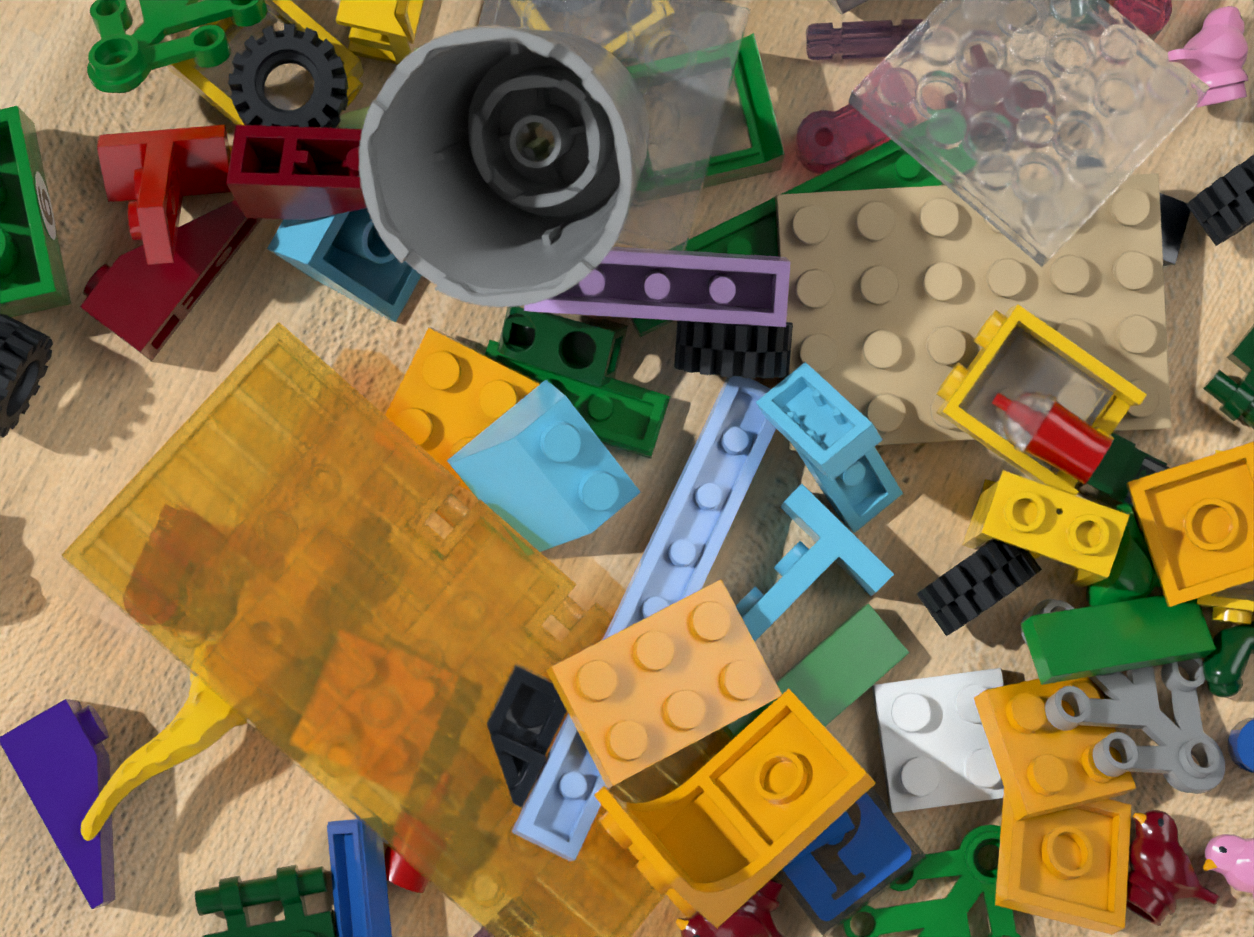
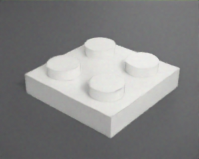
(936, 741)

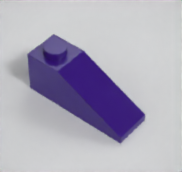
(63, 772)

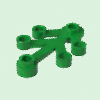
(124, 61)
(947, 915)

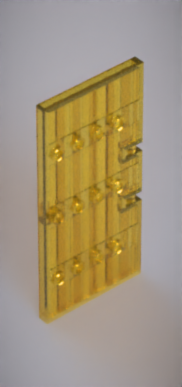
(306, 591)

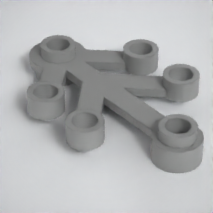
(1136, 706)

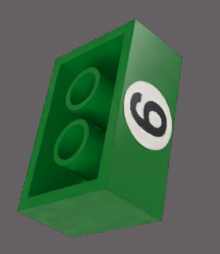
(29, 244)

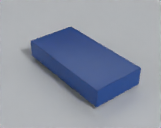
(358, 880)

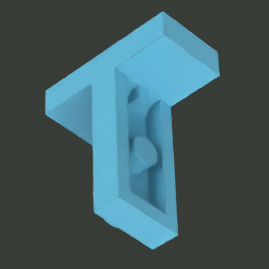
(833, 443)
(804, 565)

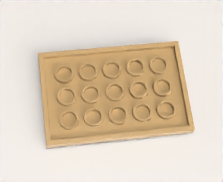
(907, 276)

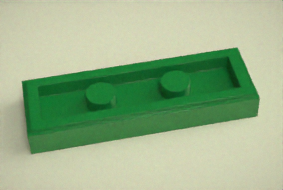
(616, 412)
(1115, 638)
(838, 668)

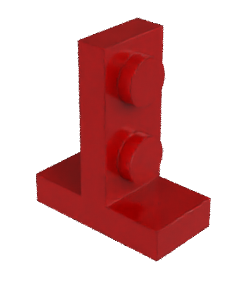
(157, 173)

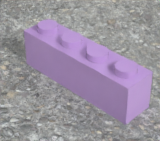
(680, 288)

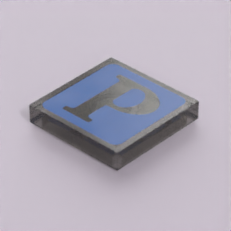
(854, 867)

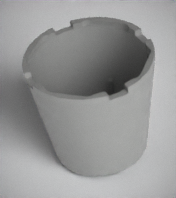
(471, 187)

